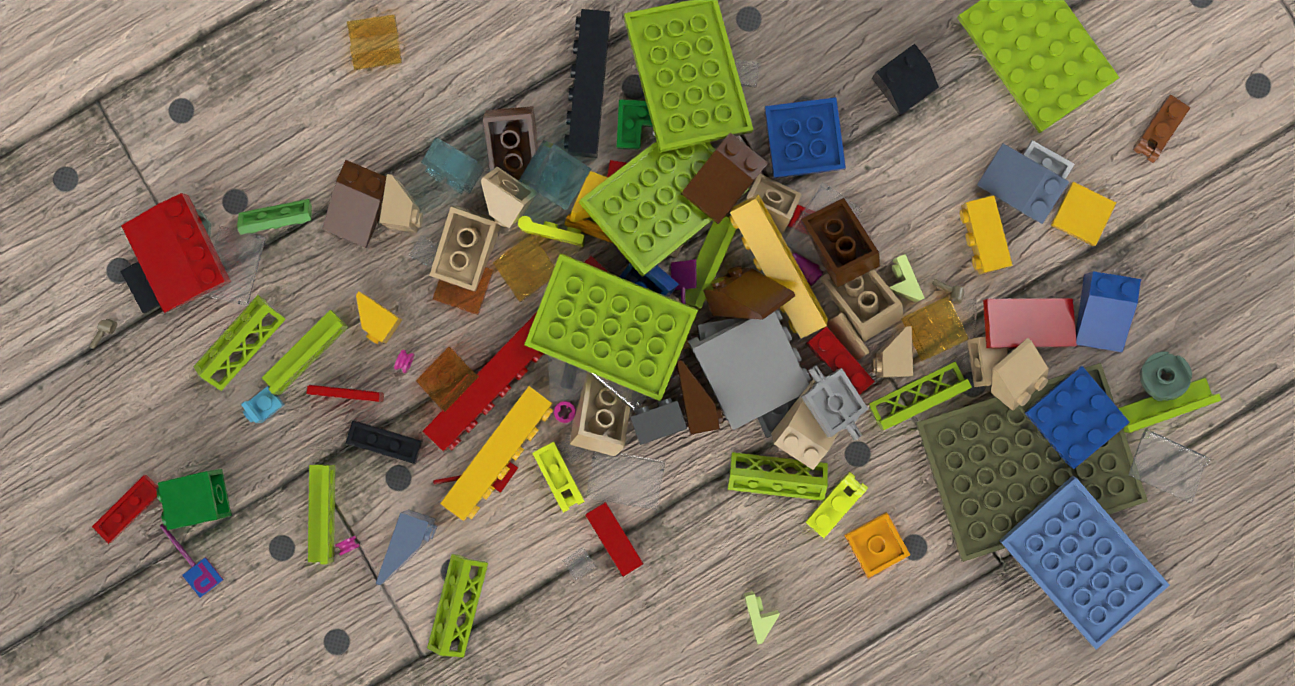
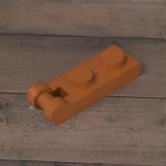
(1161, 128)

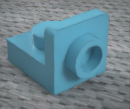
(262, 406)

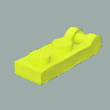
(551, 231)
(558, 476)
(835, 505)

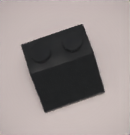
(906, 79)

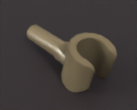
(956, 292)
(103, 326)
(693, 331)

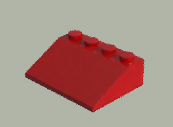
(175, 252)

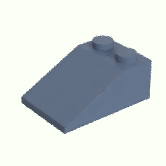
(1023, 183)
(409, 536)

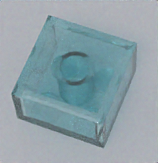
(452, 165)
(555, 174)

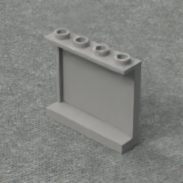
(751, 368)

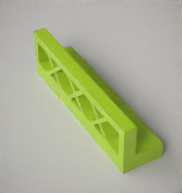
(710, 260)
(231, 340)
(304, 352)
(923, 404)
(1150, 411)
(777, 481)
(321, 513)
(452, 606)

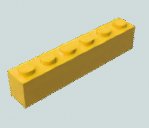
(778, 264)
(497, 453)

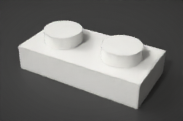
(1048, 159)

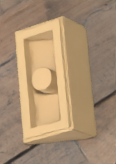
(847, 336)

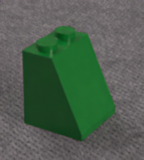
(193, 499)

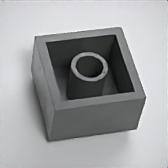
(658, 422)

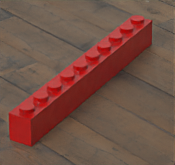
(492, 382)

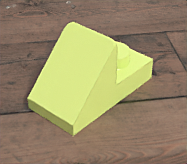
(909, 286)
(760, 622)

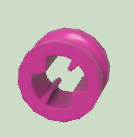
(404, 361)
(558, 408)
(347, 545)

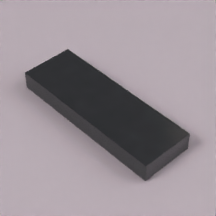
(384, 442)

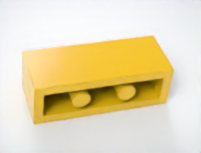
(985, 235)

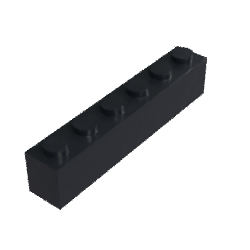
(588, 83)

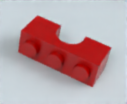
(836, 356)

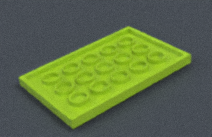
(1039, 55)
(687, 73)
(644, 204)
(610, 327)

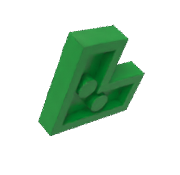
(631, 118)

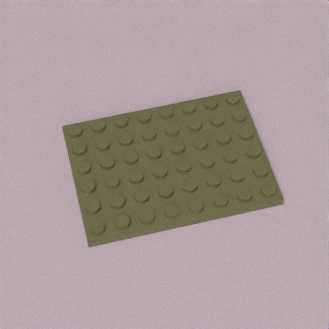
(1000, 467)

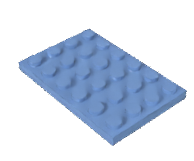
(1084, 562)

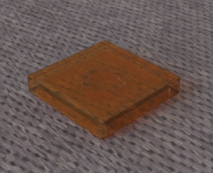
(461, 297)
(447, 378)

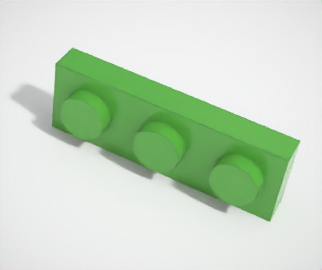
(274, 216)

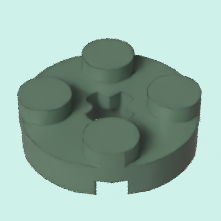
(1169, 363)

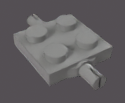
(834, 402)

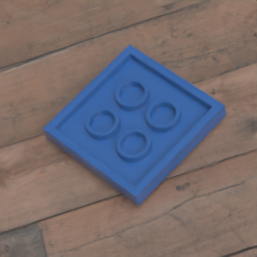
(804, 138)
(1076, 417)

